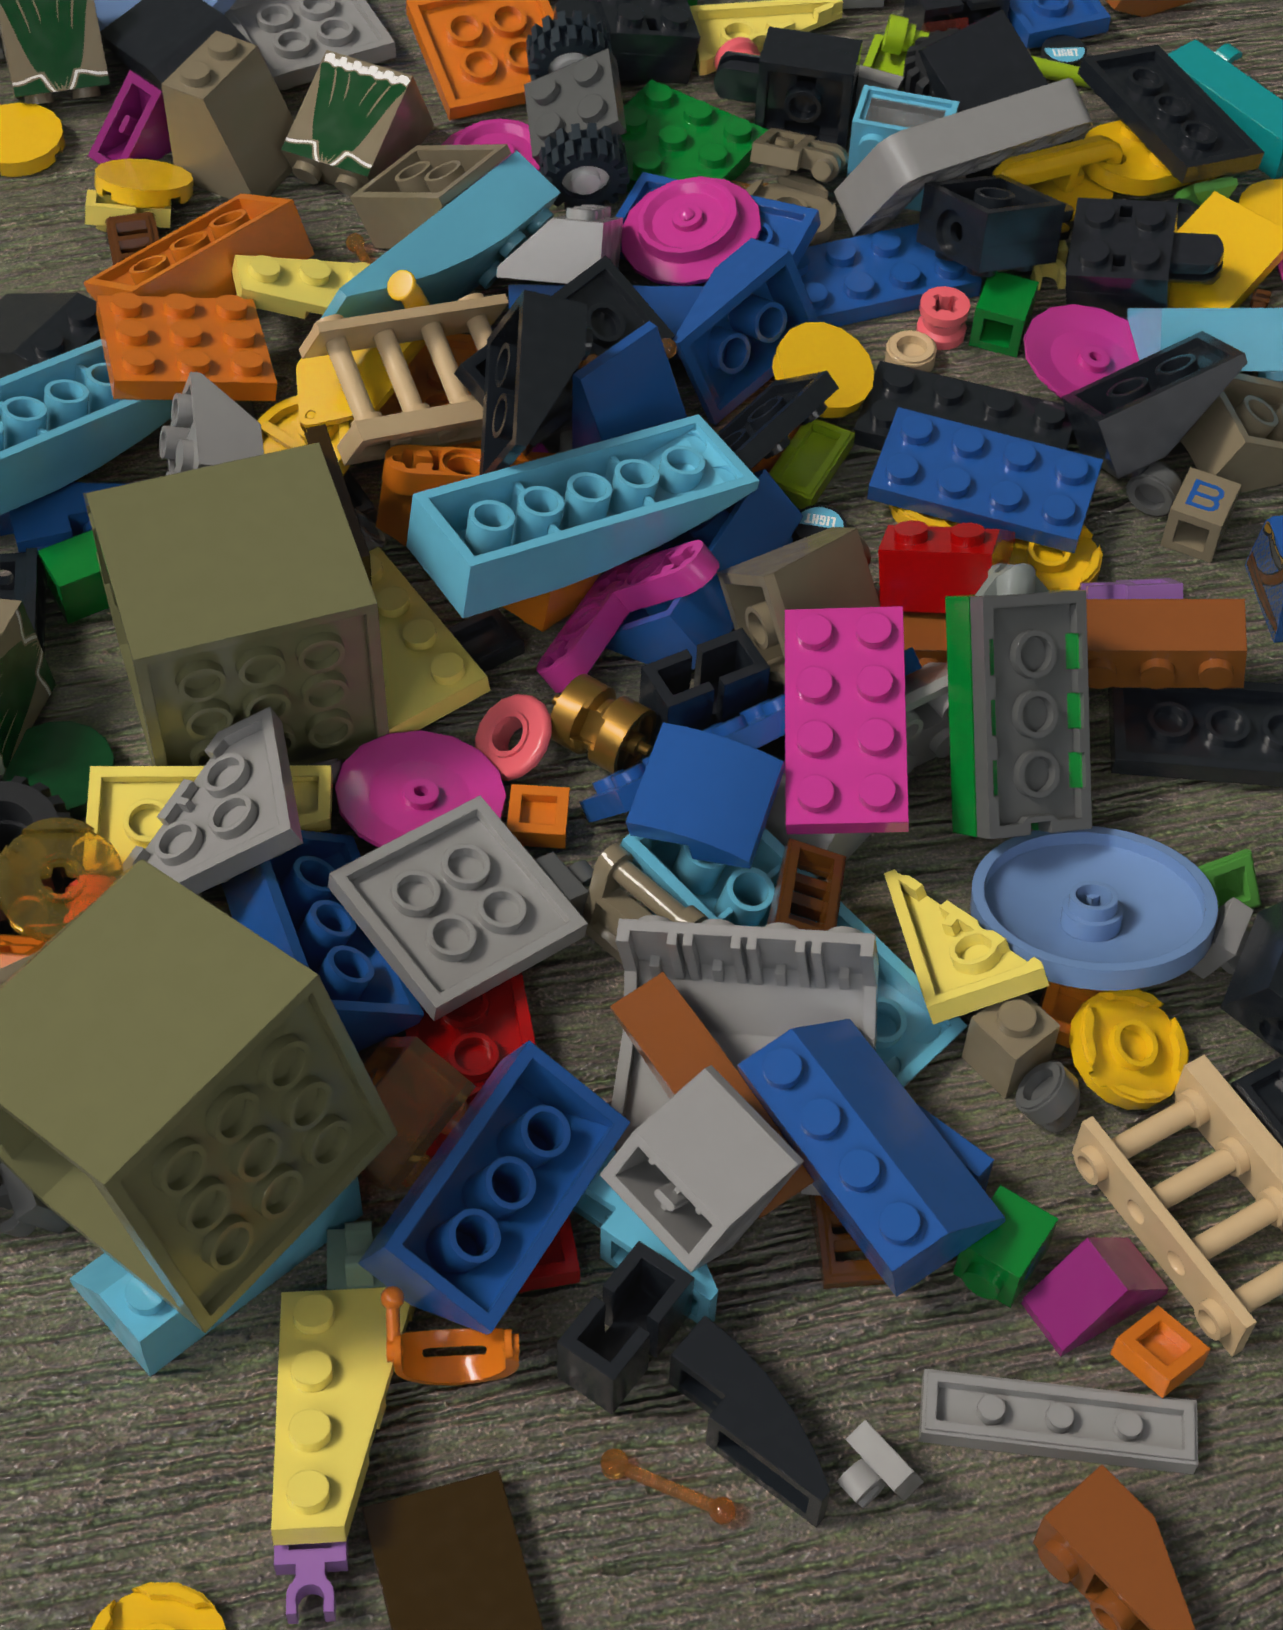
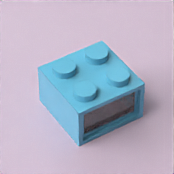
(887, 112)

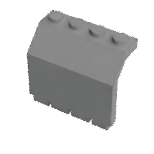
(744, 989)

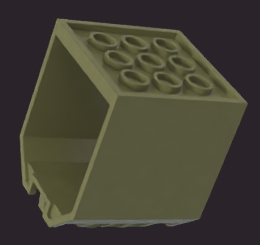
(239, 599)
(180, 1091)

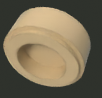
(911, 350)

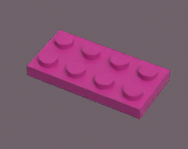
(845, 721)

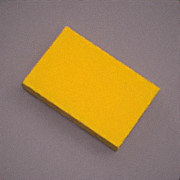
(1250, 254)

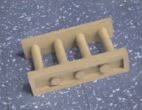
(417, 423)
(1242, 1150)

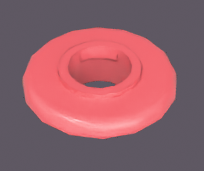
(502, 722)

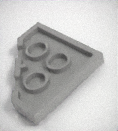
(232, 813)

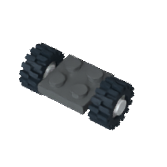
(576, 110)

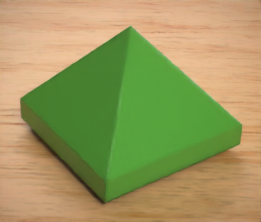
(1201, 191)
(1234, 877)

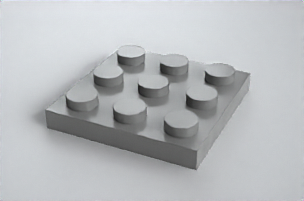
(299, 32)
(457, 907)

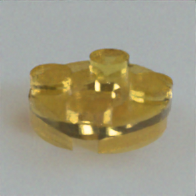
(32, 856)

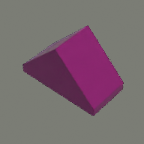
(134, 124)
(1092, 1291)

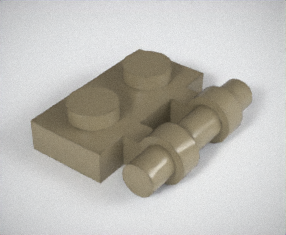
(787, 151)

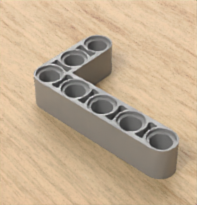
(957, 147)

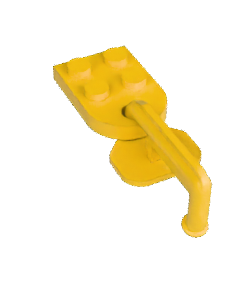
(1093, 167)
(320, 392)

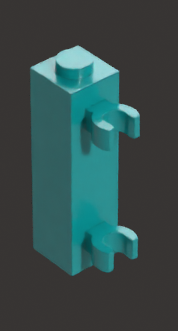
(1239, 96)

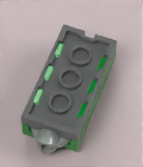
(1018, 707)

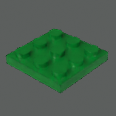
(684, 136)

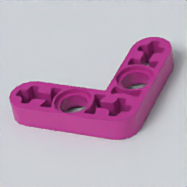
(615, 595)

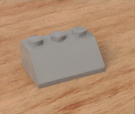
(566, 246)

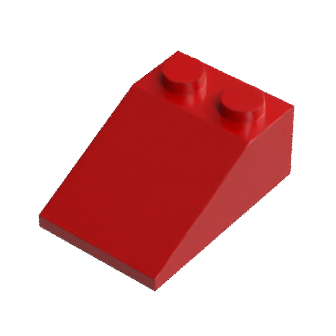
(929, 562)

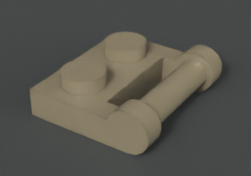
(609, 902)

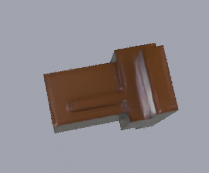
(1260, 299)

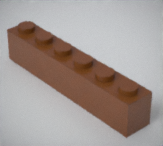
(1136, 642)

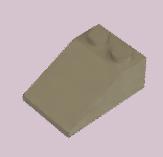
(420, 187)
(1241, 434)

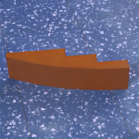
(680, 1047)

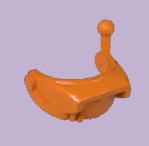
(407, 1350)

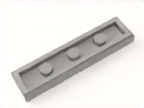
(1059, 1421)

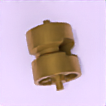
(595, 721)

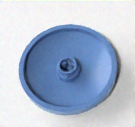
(1097, 906)

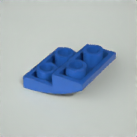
(706, 795)

